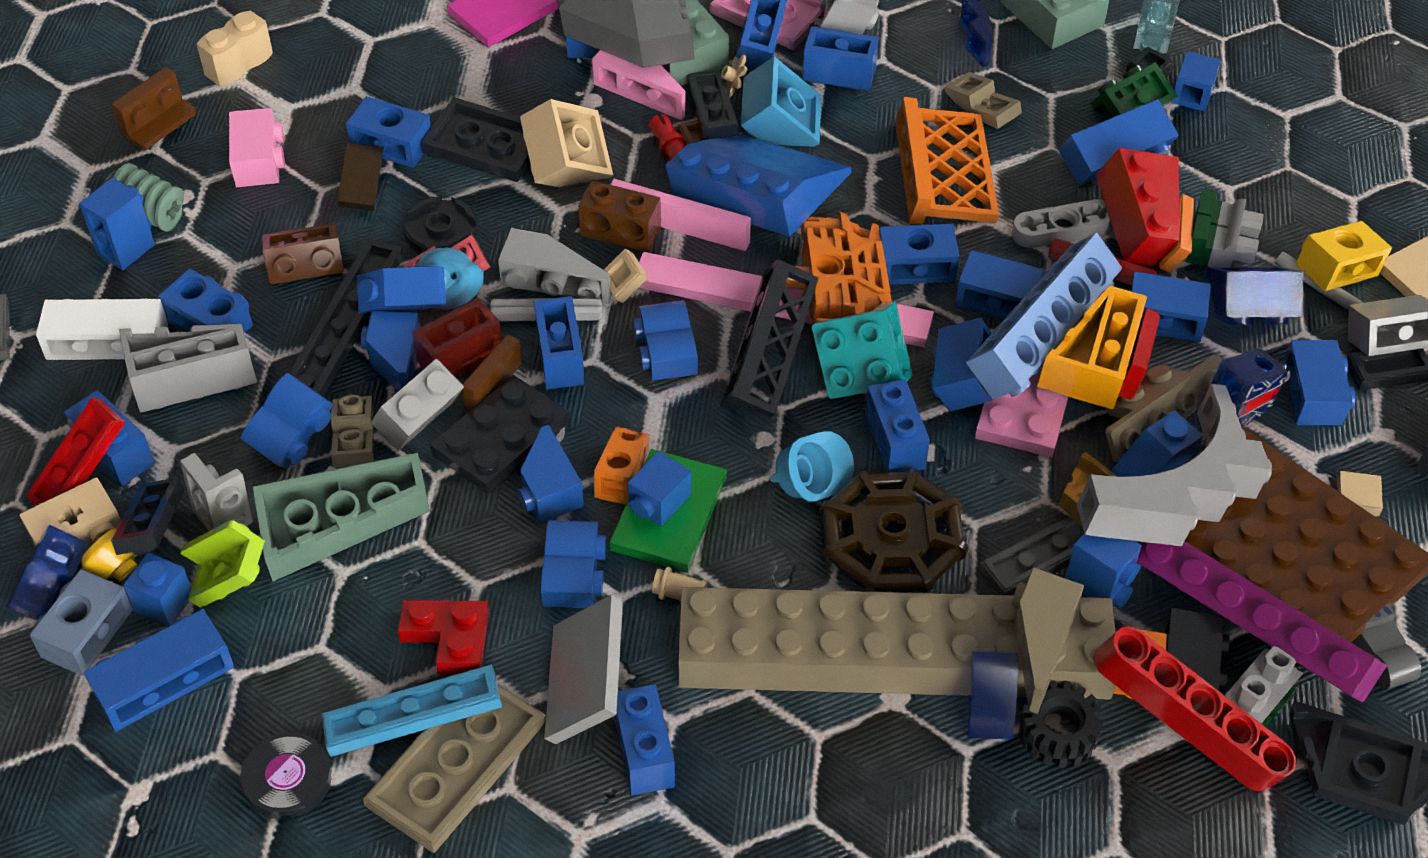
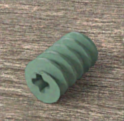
(161, 199)

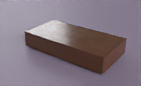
(492, 372)

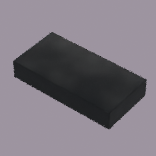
(1388, 368)

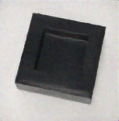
(1148, 57)

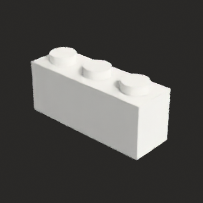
(91, 327)

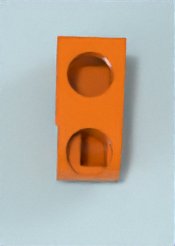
(619, 464)

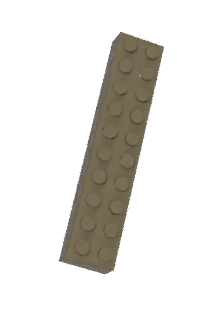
(867, 641)

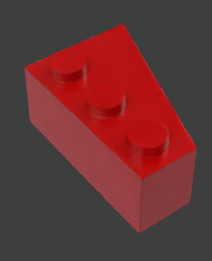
(1142, 203)

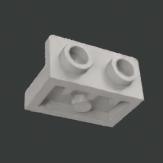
(215, 497)

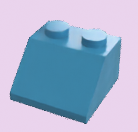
(780, 106)

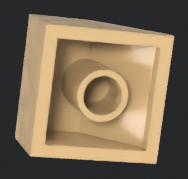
(565, 144)

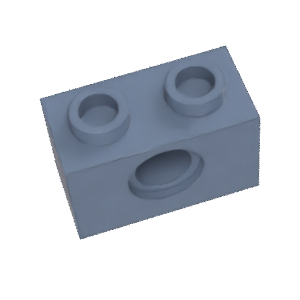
(78, 644)

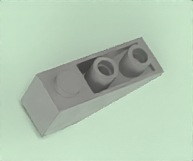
(547, 266)

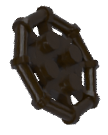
(888, 548)

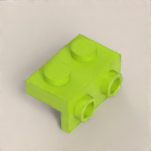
(225, 559)

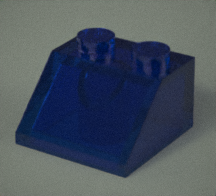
(1256, 292)

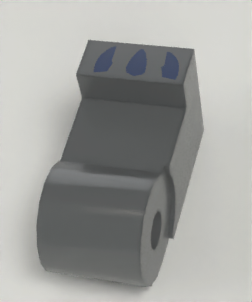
(1388, 645)

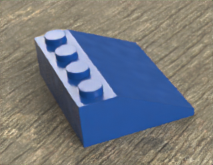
(755, 180)

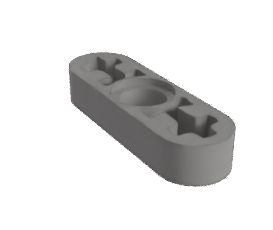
(1039, 227)

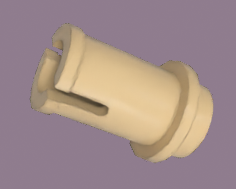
(670, 584)

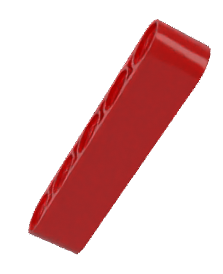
(1194, 709)

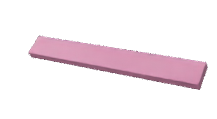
(740, 288)

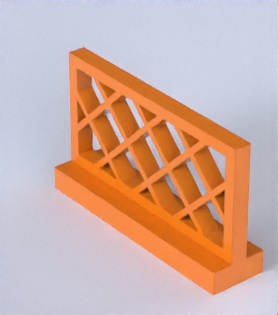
(919, 161)

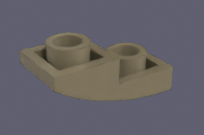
(352, 431)

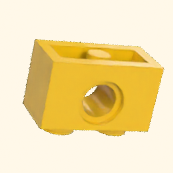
(1343, 255)

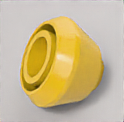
(103, 561)

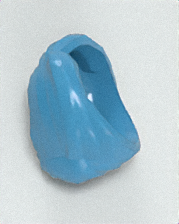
(468, 280)

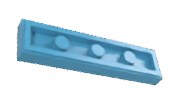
(411, 710)

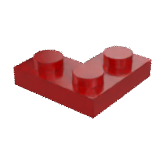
(455, 625)

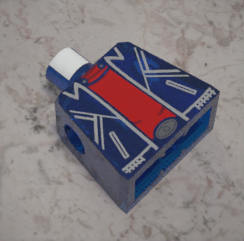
(1252, 382)

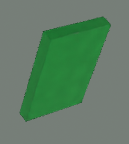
(680, 536)

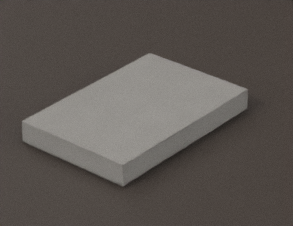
(584, 670)

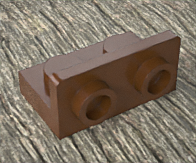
(152, 110)
(302, 253)

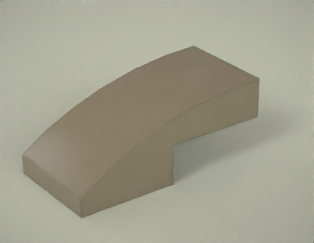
(978, 96)

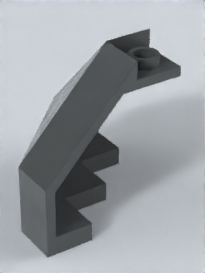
(632, 30)

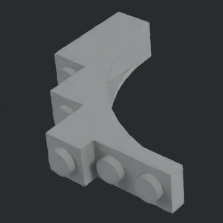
(1170, 503)

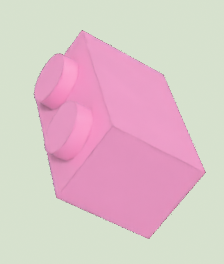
(254, 147)

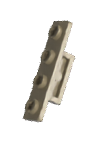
(1158, 395)

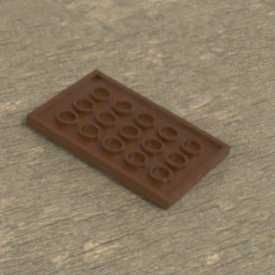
(1313, 548)

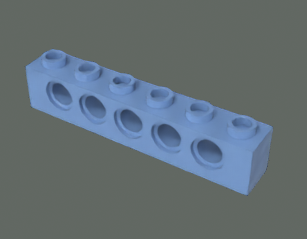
(1044, 317)

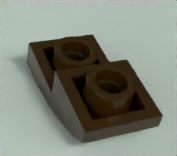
(360, 176)

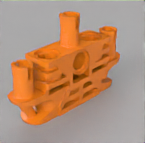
(848, 267)

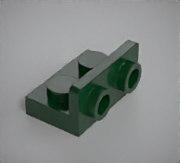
(1137, 89)

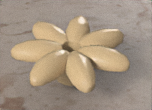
(733, 73)

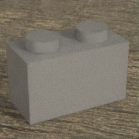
(1389, 325)
(417, 404)

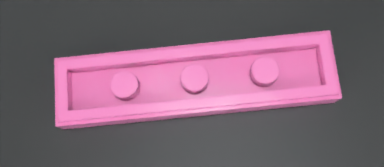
(699, 219)

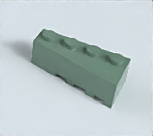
(336, 509)

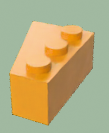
(1097, 351)

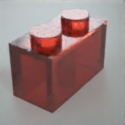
(458, 338)

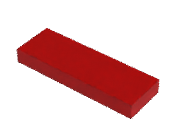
(1140, 354)
(78, 452)

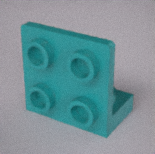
(862, 350)

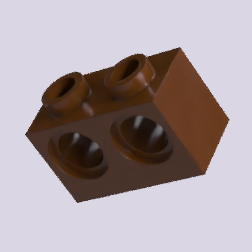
(620, 216)

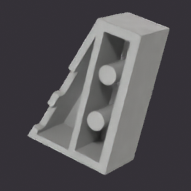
(848, 15)
(186, 365)

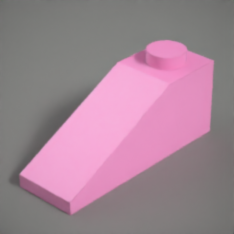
(646, 85)

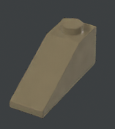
(1041, 627)

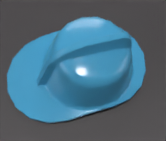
(814, 466)

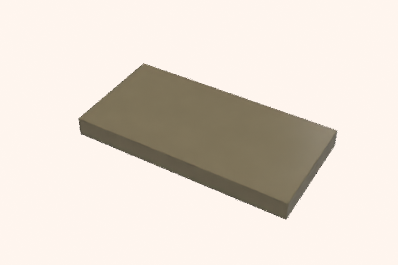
(452, 770)

